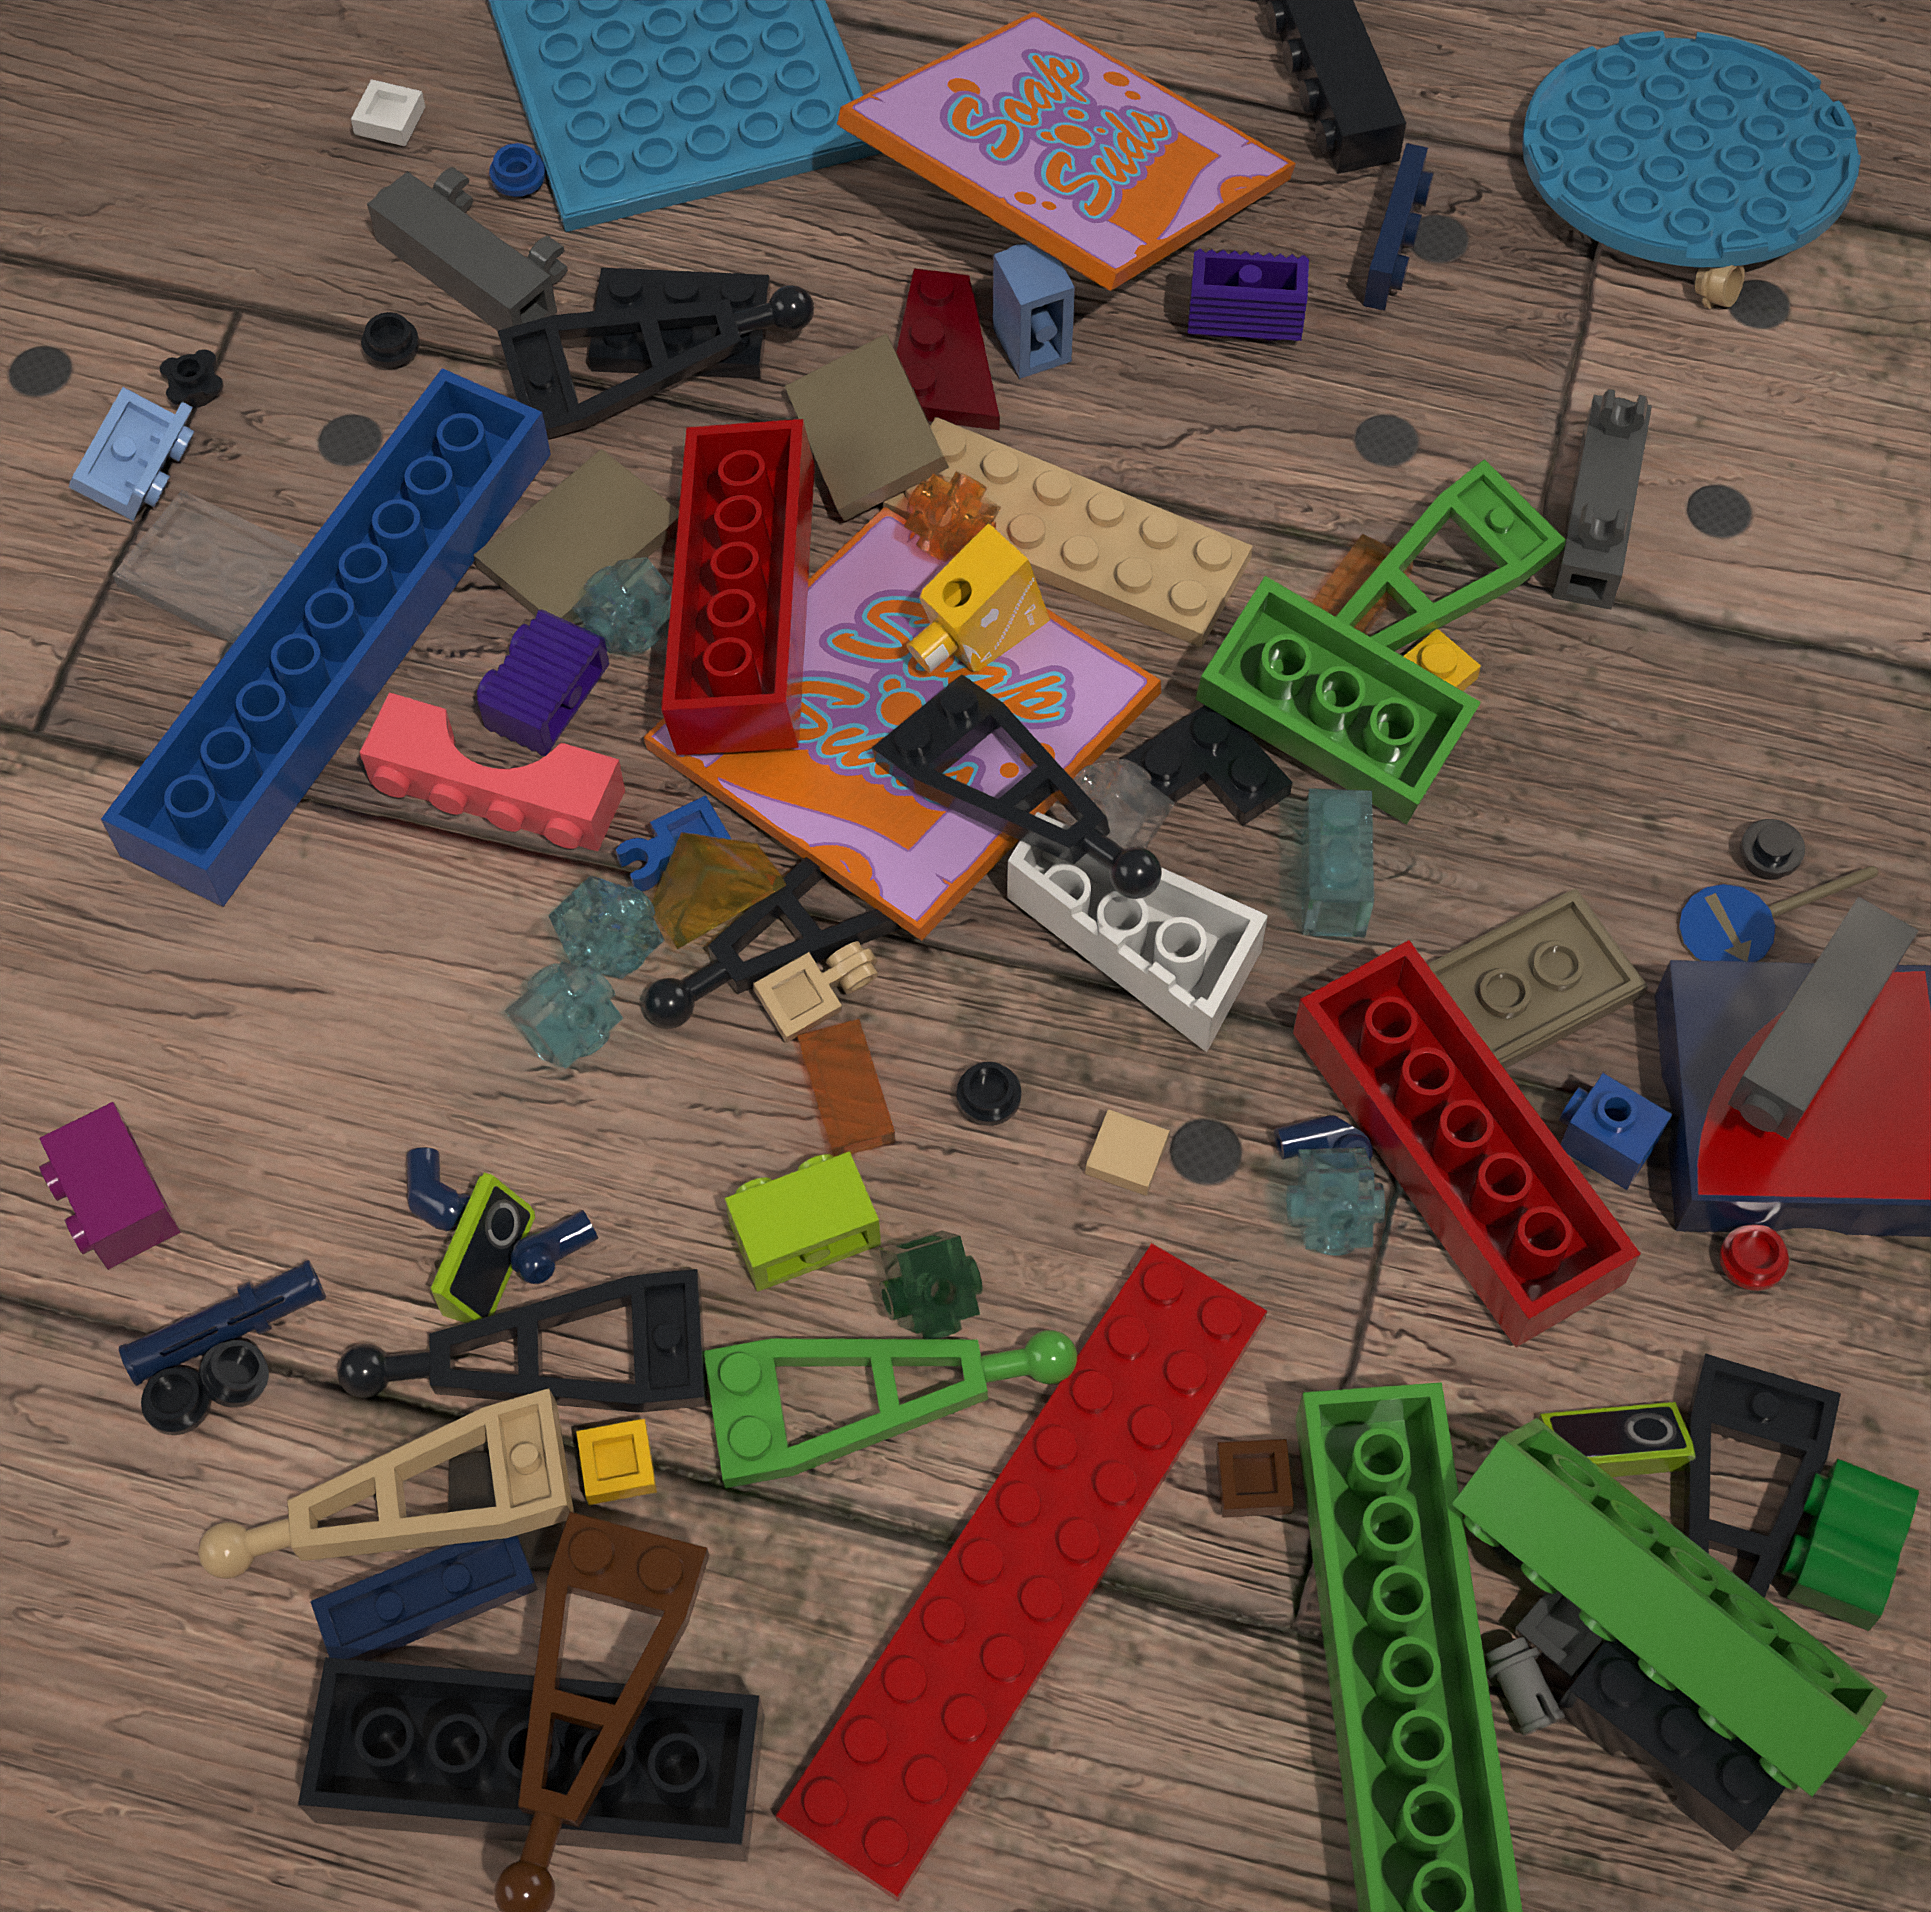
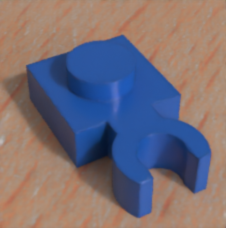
(693, 818)

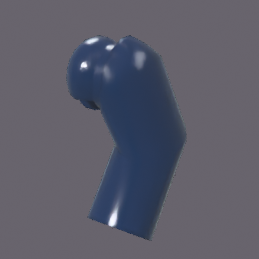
(1319, 1133)
(429, 1197)
(536, 1254)

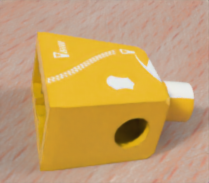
(979, 605)

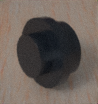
(389, 340)
(1772, 849)
(989, 1093)
(233, 1373)
(175, 1401)

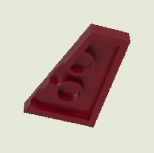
(946, 351)

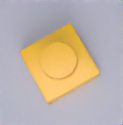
(1445, 660)
(616, 1461)

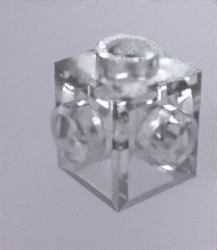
(1127, 799)

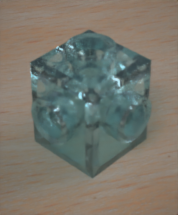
(626, 605)
(607, 927)
(565, 1013)
(1335, 1200)

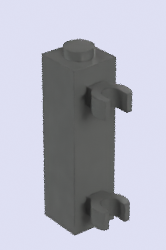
(461, 255)
(1602, 500)
(1821, 1018)

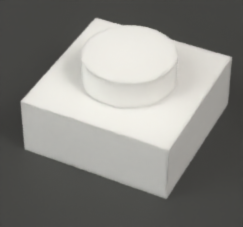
(388, 112)

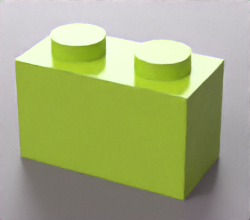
(802, 1219)

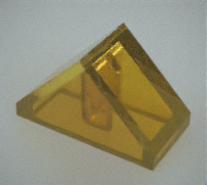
(711, 883)

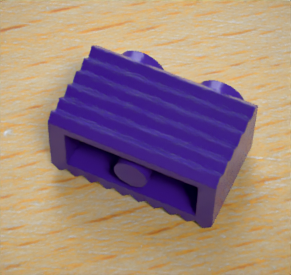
(1248, 295)
(541, 681)

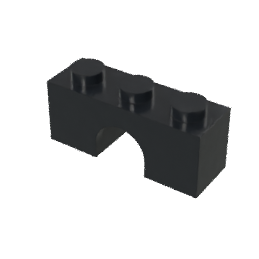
(1714, 1777)

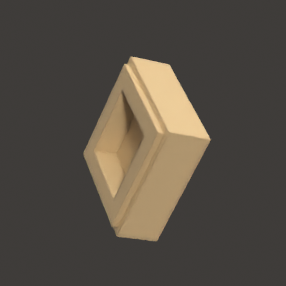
(1127, 1152)

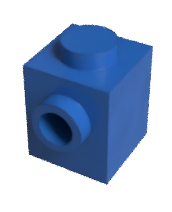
(1612, 1129)

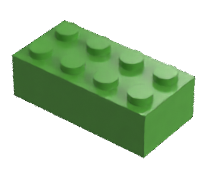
(1335, 699)

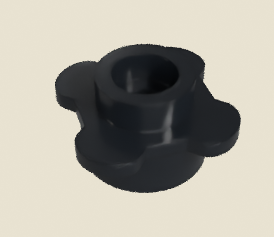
(192, 378)

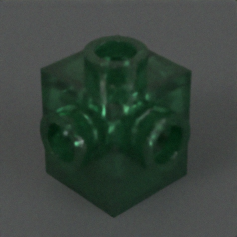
(930, 1284)

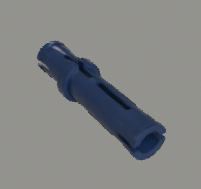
(221, 1321)

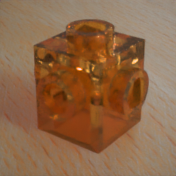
(968, 507)

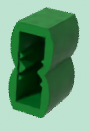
(1850, 1543)

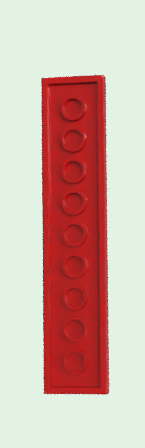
(1020, 1573)

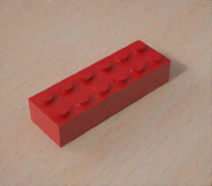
(740, 589)
(1464, 1143)

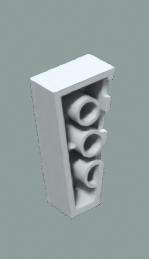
(1174, 950)

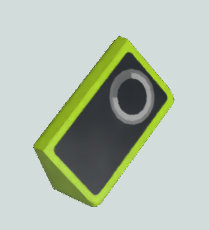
(481, 1251)
(1627, 1437)

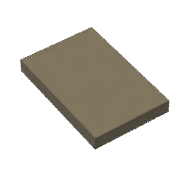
(866, 427)
(575, 531)
(1539, 978)

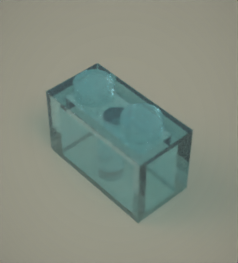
(1337, 863)

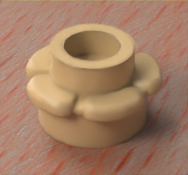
(1719, 285)

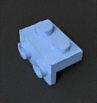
(129, 453)

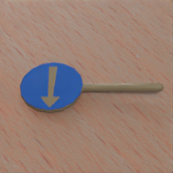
(1738, 926)

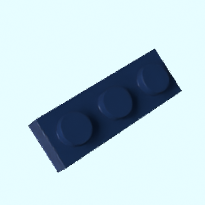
(1399, 227)
(422, 1597)

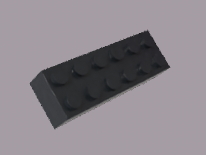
(449, 1753)

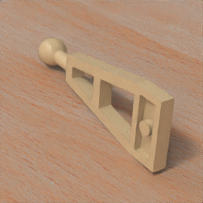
(527, 1484)

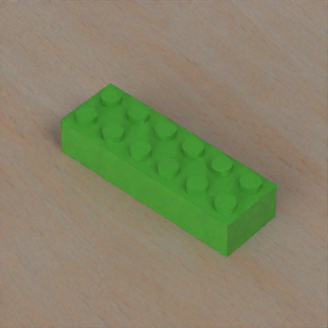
(1670, 1605)

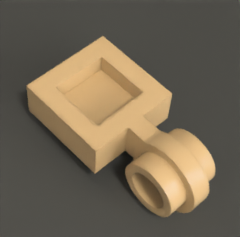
(802, 995)

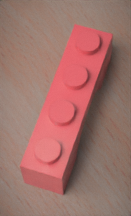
(561, 796)

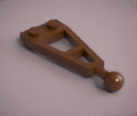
(620, 1569)

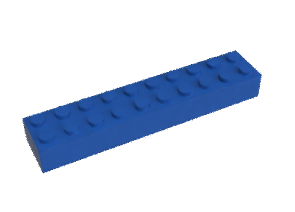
(328, 638)

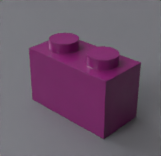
(108, 1187)

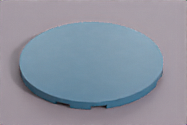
(1690, 149)

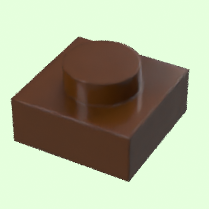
(1254, 1478)

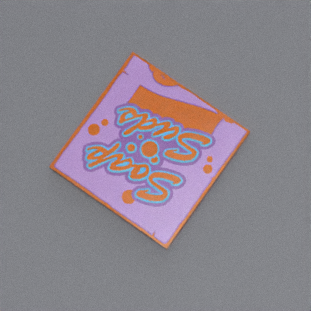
(1067, 148)
(863, 683)

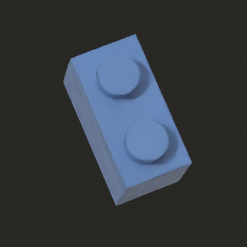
(1032, 309)

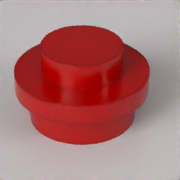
(1754, 1257)

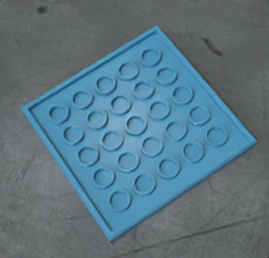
(676, 97)

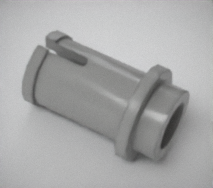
(1524, 1685)

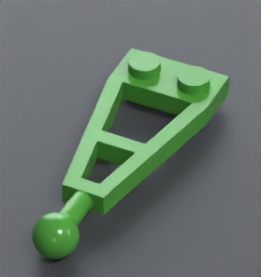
(1495, 520)
(750, 1408)

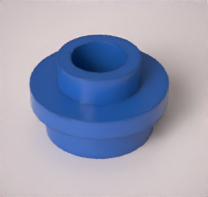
(517, 170)

